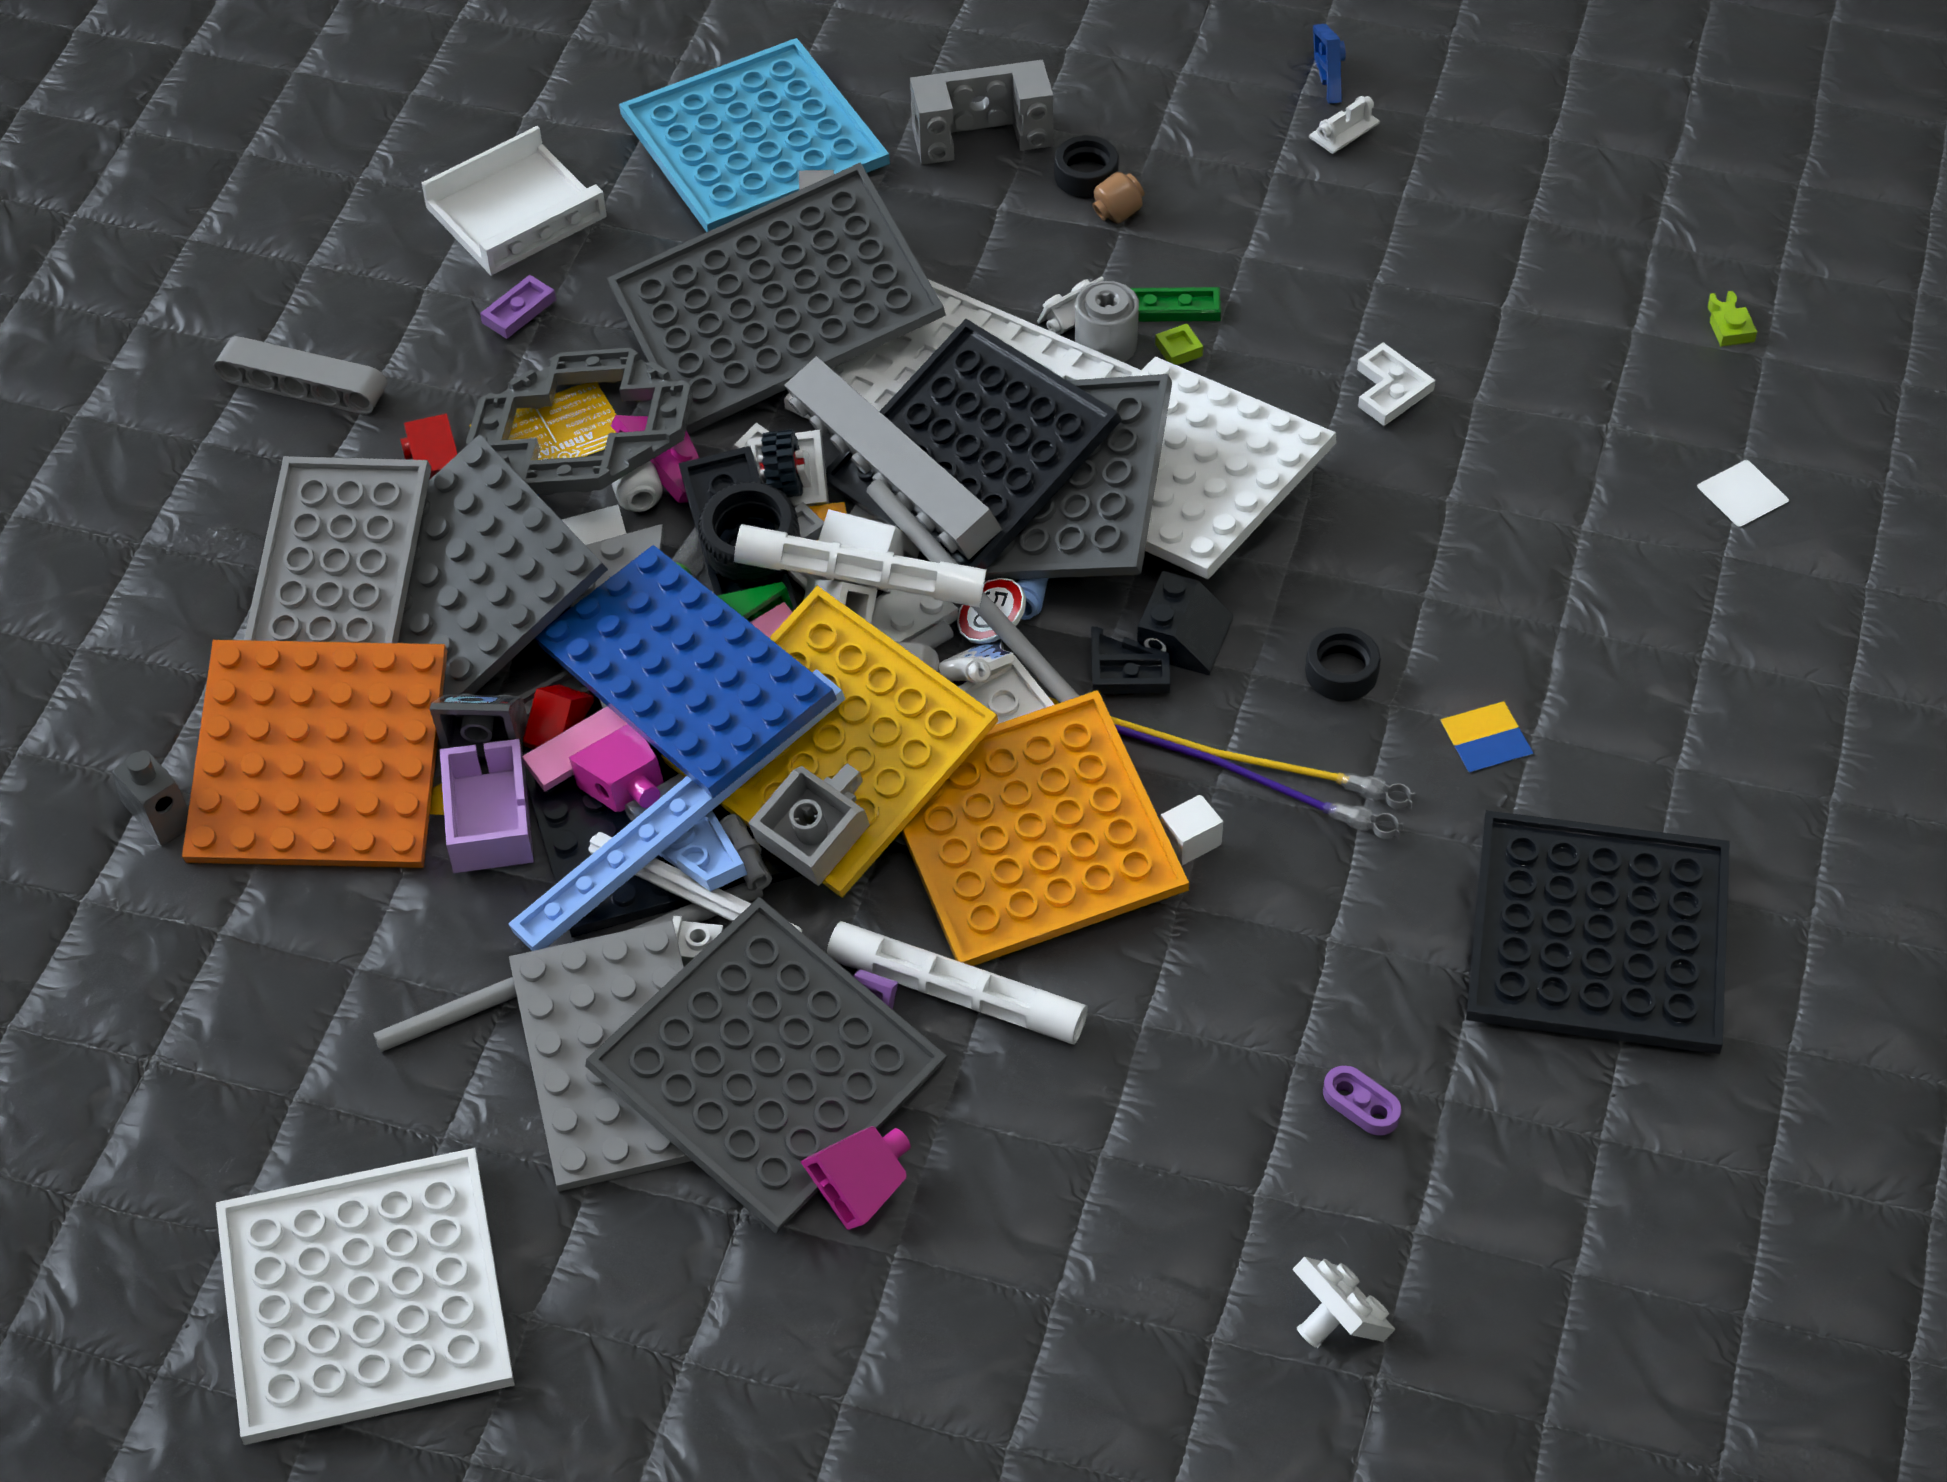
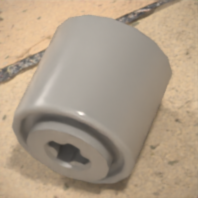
(1107, 319)

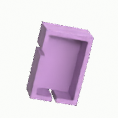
(486, 812)

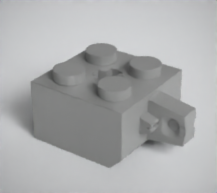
(812, 821)

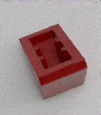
(553, 712)

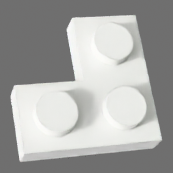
(1397, 384)

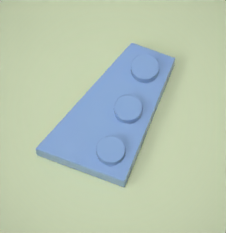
(706, 854)

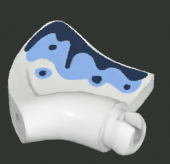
(976, 663)

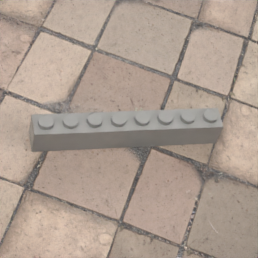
(893, 457)

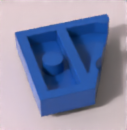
(1328, 56)

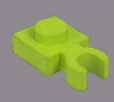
(1730, 323)

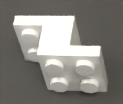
(866, 535)

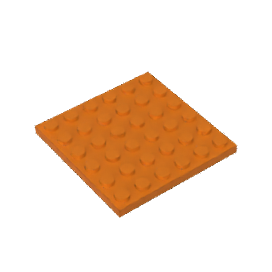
(315, 754)

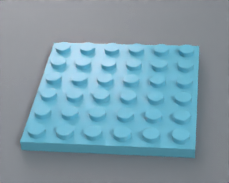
(748, 130)

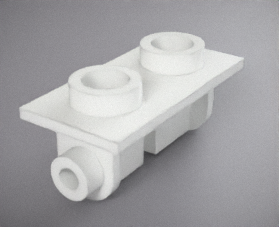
(1346, 126)
(1061, 310)

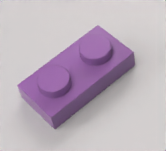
(518, 306)

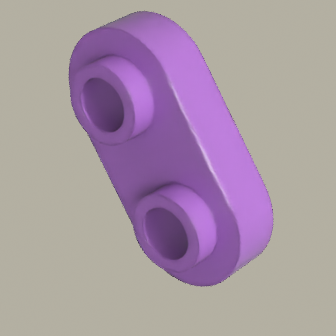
(1363, 1102)

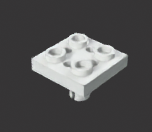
(1340, 1304)

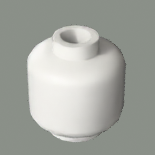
(639, 488)

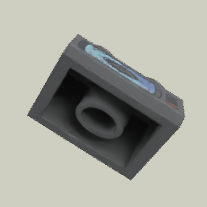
(478, 720)

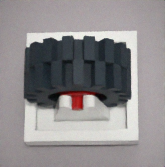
(793, 464)

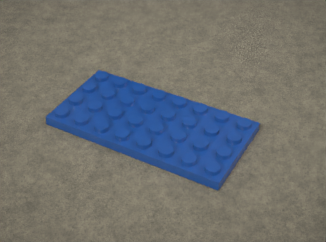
(685, 670)

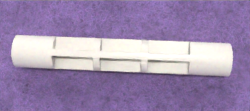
(835, 561)
(958, 982)

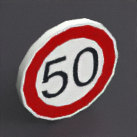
(1008, 598)

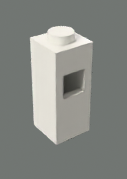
(856, 597)

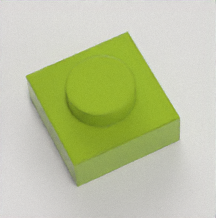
(1179, 345)

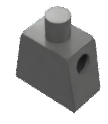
(140, 786)

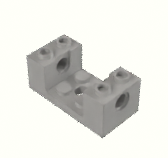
(1013, 93)

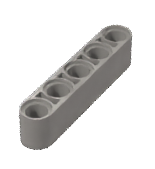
(300, 375)

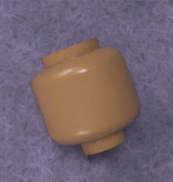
(1118, 197)

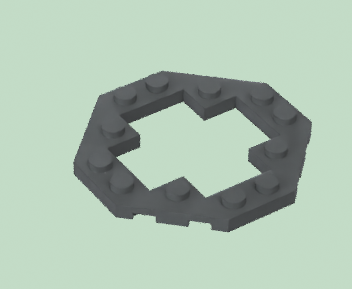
(623, 450)

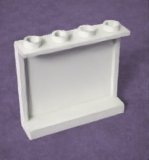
(512, 201)

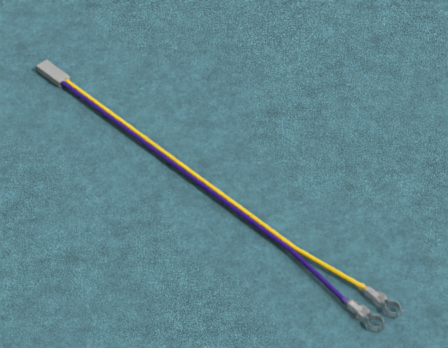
(1356, 817)

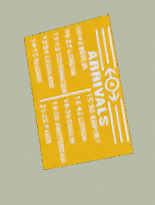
(570, 427)

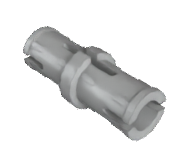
(749, 852)

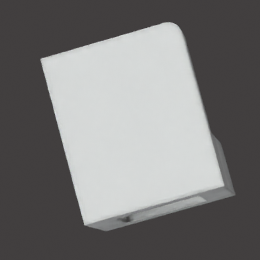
(1192, 829)

